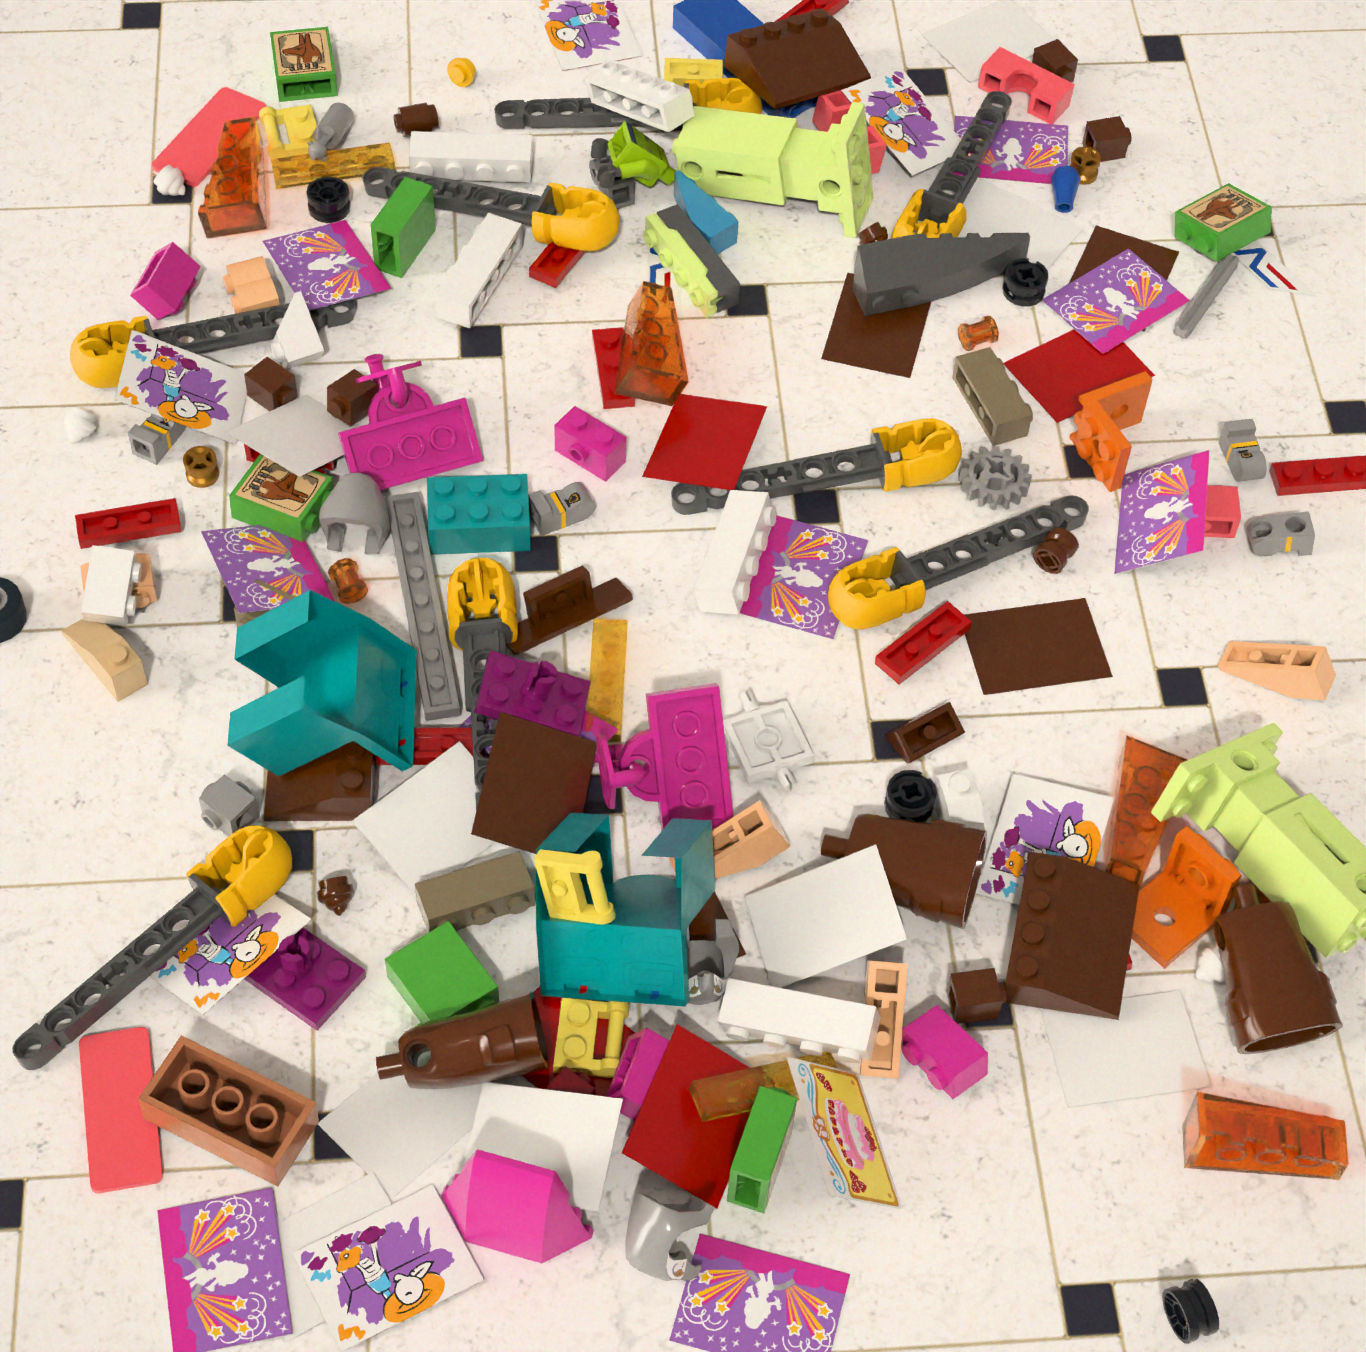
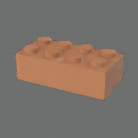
(229, 1110)

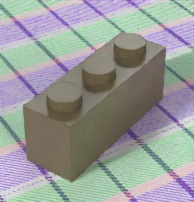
(992, 396)
(476, 893)

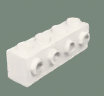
(640, 96)
(471, 156)
(477, 270)
(734, 552)
(799, 1020)

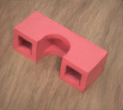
(1010, 73)
(830, 110)

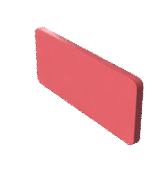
(197, 143)
(119, 1141)

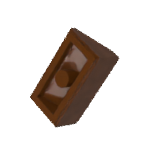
(925, 732)

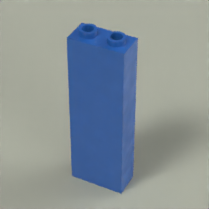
(706, 29)

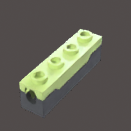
(691, 260)

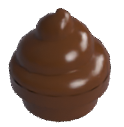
(873, 234)
(340, 894)

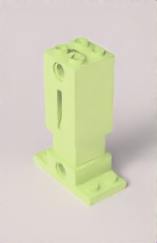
(774, 159)
(1283, 840)

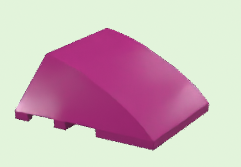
(514, 1208)

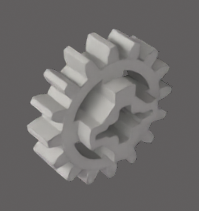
(995, 477)

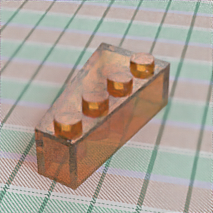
(237, 185)
(651, 348)
(1134, 829)
(1262, 1139)

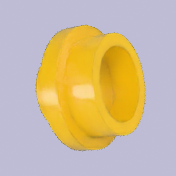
(461, 71)

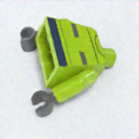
(633, 156)

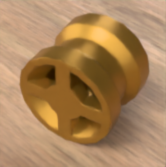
(1086, 162)
(201, 466)

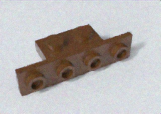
(565, 605)

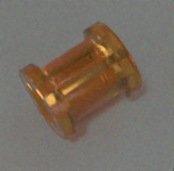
(978, 333)
(348, 581)

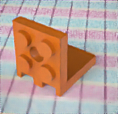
(1100, 422)
(1190, 891)

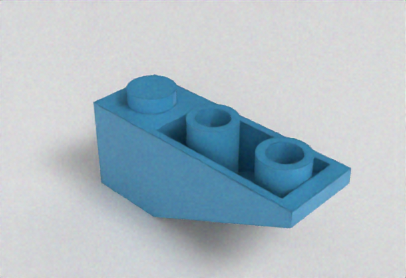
(710, 218)

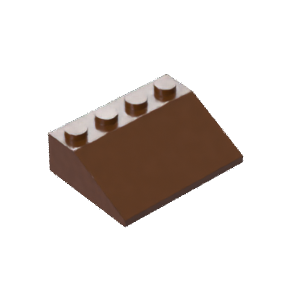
(795, 58)
(325, 789)
(1071, 938)

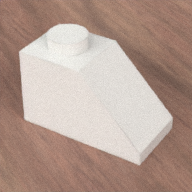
(296, 337)
(959, 799)

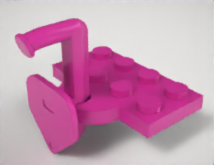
(408, 440)
(676, 759)

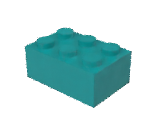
(478, 514)

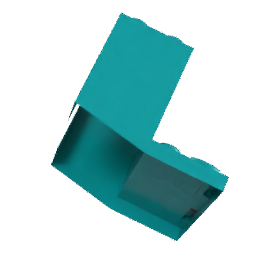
(335, 683)
(645, 946)

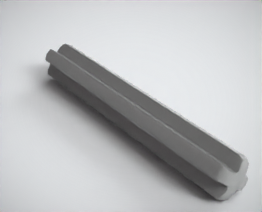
(1205, 296)

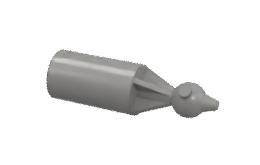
(330, 130)

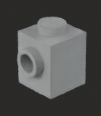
(228, 806)

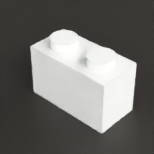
(110, 585)

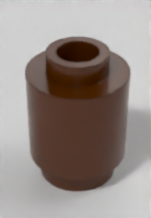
(416, 118)

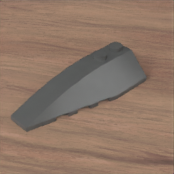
(925, 269)

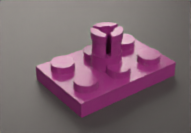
(532, 693)
(307, 977)

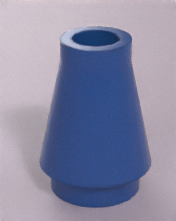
(1065, 187)

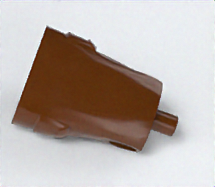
(927, 865)
(1271, 977)
(472, 1047)

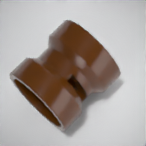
(1055, 551)

